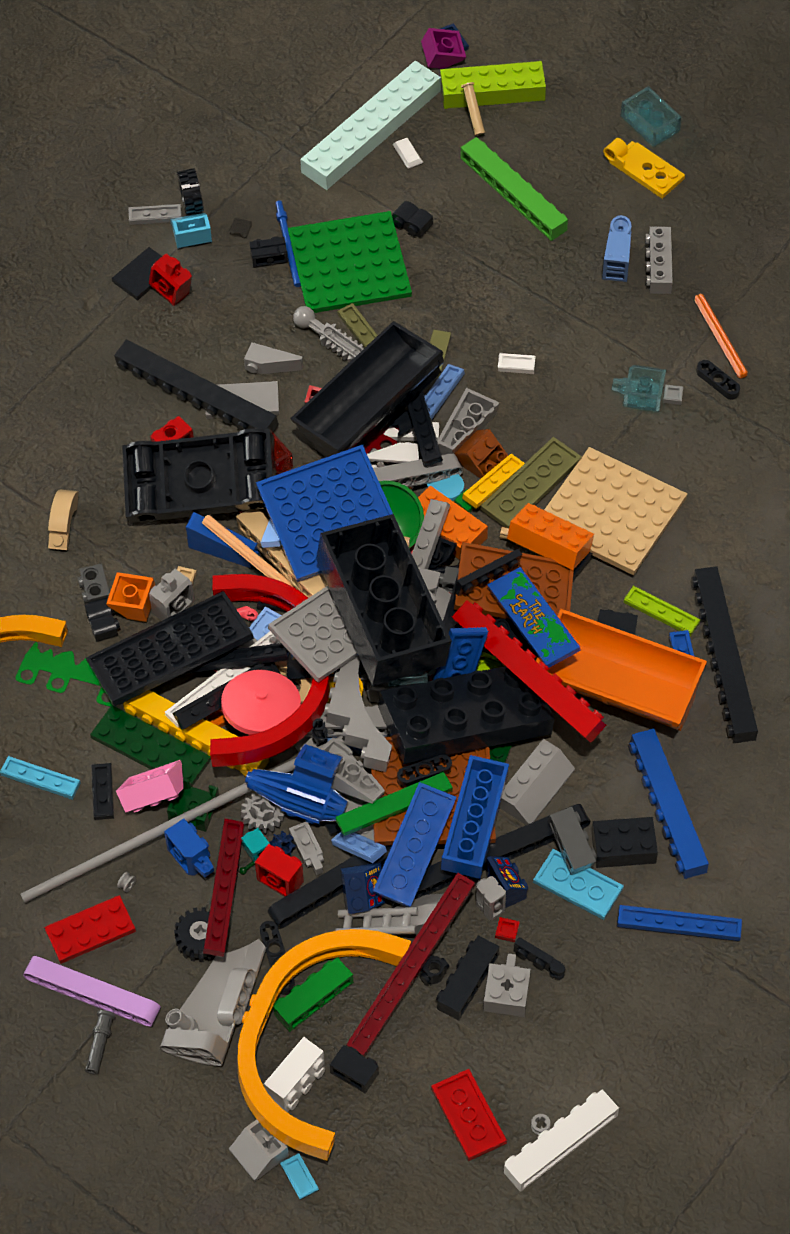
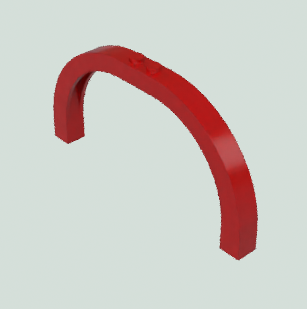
(291, 730)

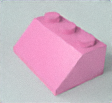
(151, 787)

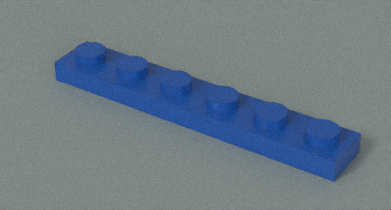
(679, 922)

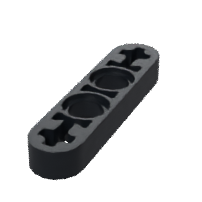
(274, 957)

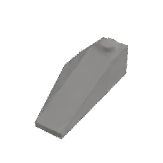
(351, 775)
(425, 907)

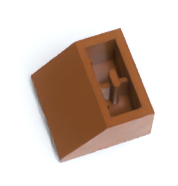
(481, 453)

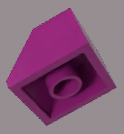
(442, 48)

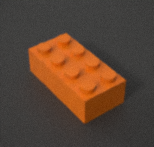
(459, 523)
(550, 536)

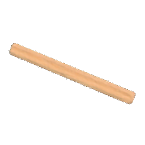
(243, 549)

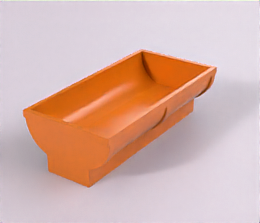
(629, 671)

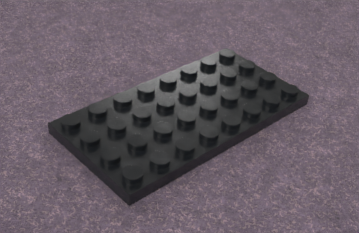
(169, 648)

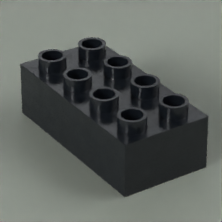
(383, 599)

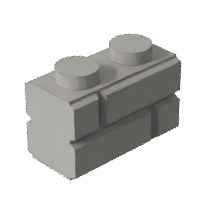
(490, 897)

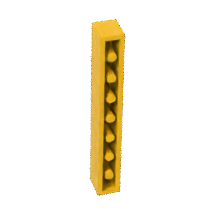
(152, 709)

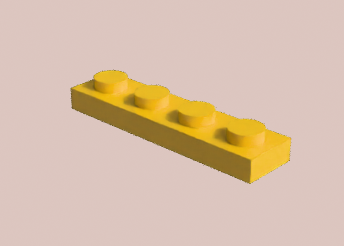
(492, 481)

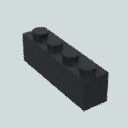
(467, 978)

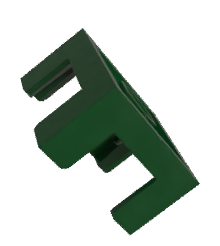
(190, 798)

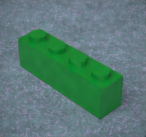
(313, 994)

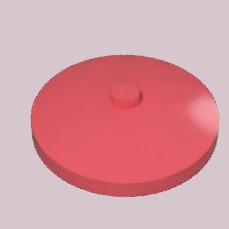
(259, 700)

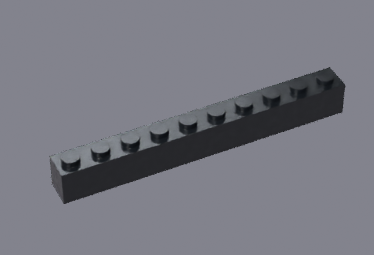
(193, 388)
(725, 655)

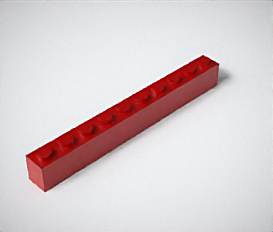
(533, 674)

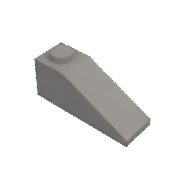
(268, 360)

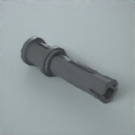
(101, 1033)

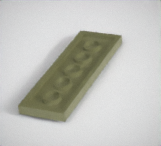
(531, 481)

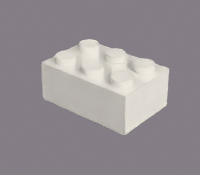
(296, 1074)

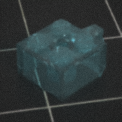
(642, 388)

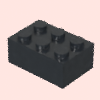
(624, 842)

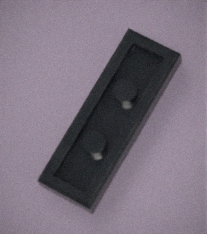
(102, 791)

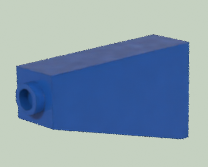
(205, 541)

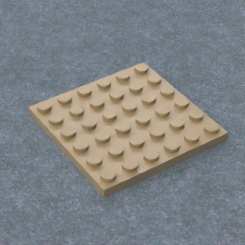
(618, 506)

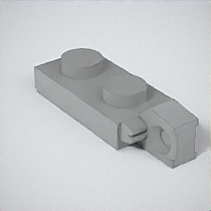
(307, 846)

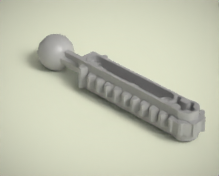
(329, 335)

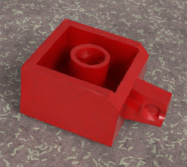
(170, 279)

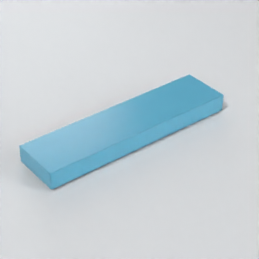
(40, 777)

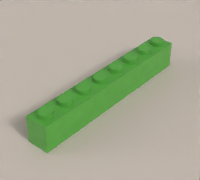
(514, 188)

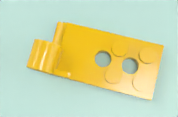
(632, 160)

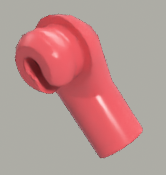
(247, 613)

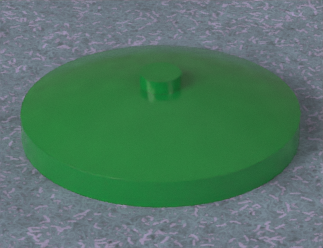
(405, 508)

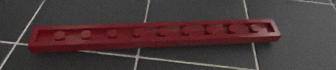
(411, 964)

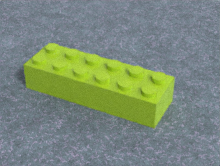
(494, 84)

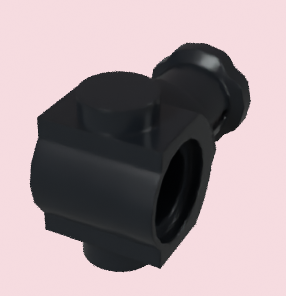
(434, 962)

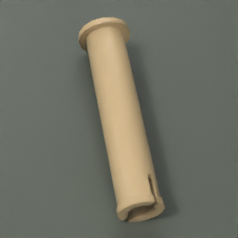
(473, 108)

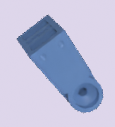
(617, 250)

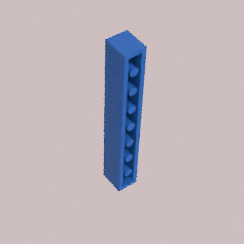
(669, 804)

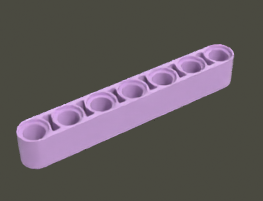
(92, 991)

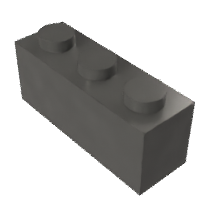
(572, 840)

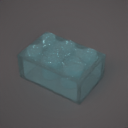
(651, 116)

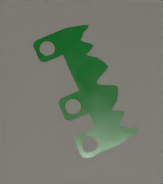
(60, 666)

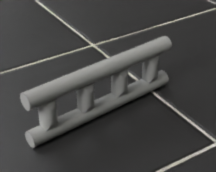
(386, 927)

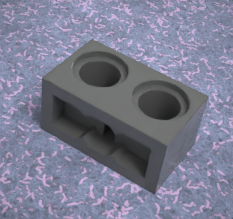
(95, 586)

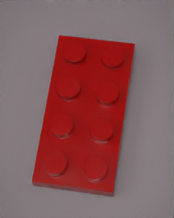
(90, 929)
(468, 1114)

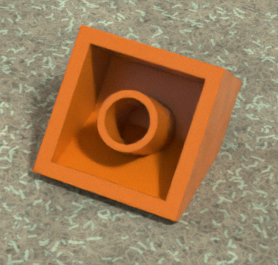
(131, 596)

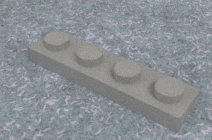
(430, 532)

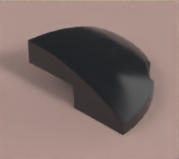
(443, 551)

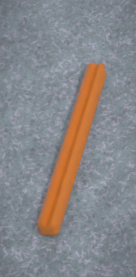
(721, 336)

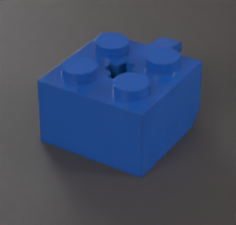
(188, 848)

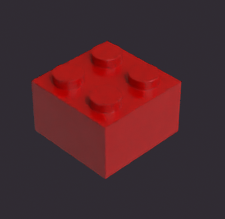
(279, 870)

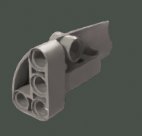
(214, 1008)

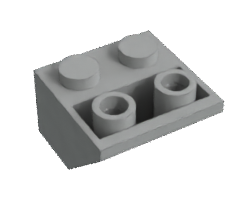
(258, 1150)

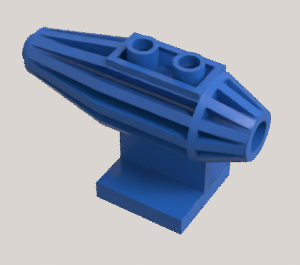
(306, 791)

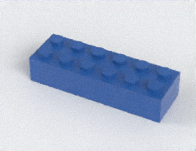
(475, 817)

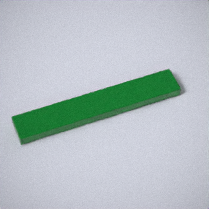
(387, 805)

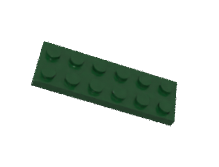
(147, 744)

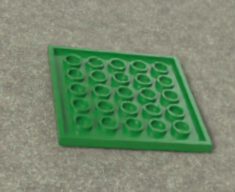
(349, 262)

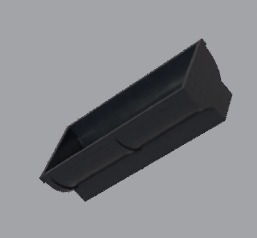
(369, 391)

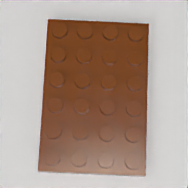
(548, 576)

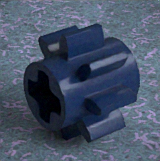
(286, 839)

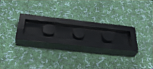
(484, 574)

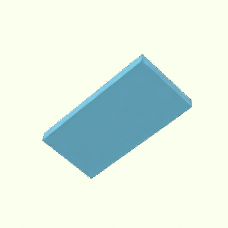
(584, 889)

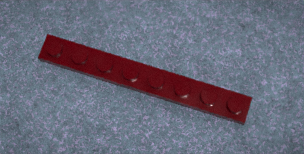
(223, 888)

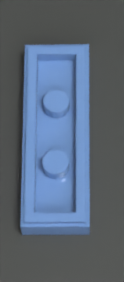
(359, 846)

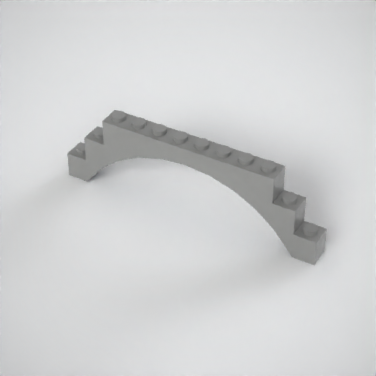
(348, 709)

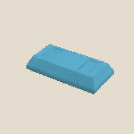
(299, 1176)

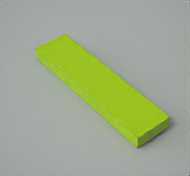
(661, 610)

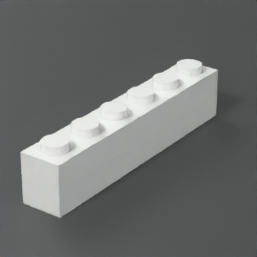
(560, 1140)

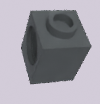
(448, 578)

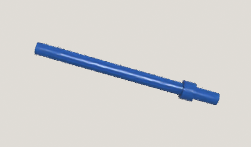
(282, 218)

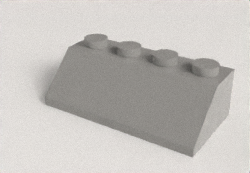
(536, 783)

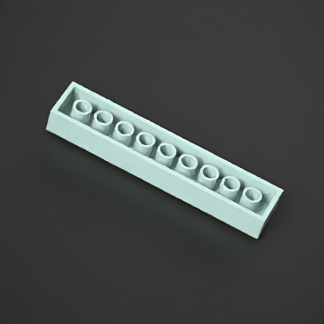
(370, 125)

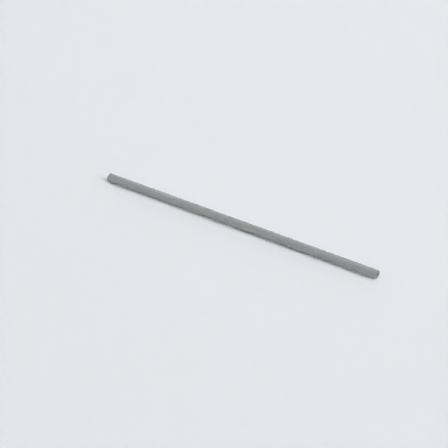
(148, 835)

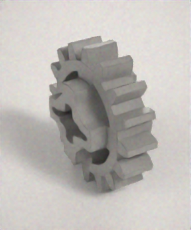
(261, 813)

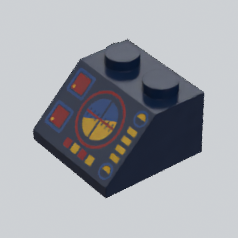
(507, 876)
(358, 887)

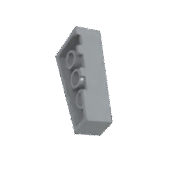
(470, 414)

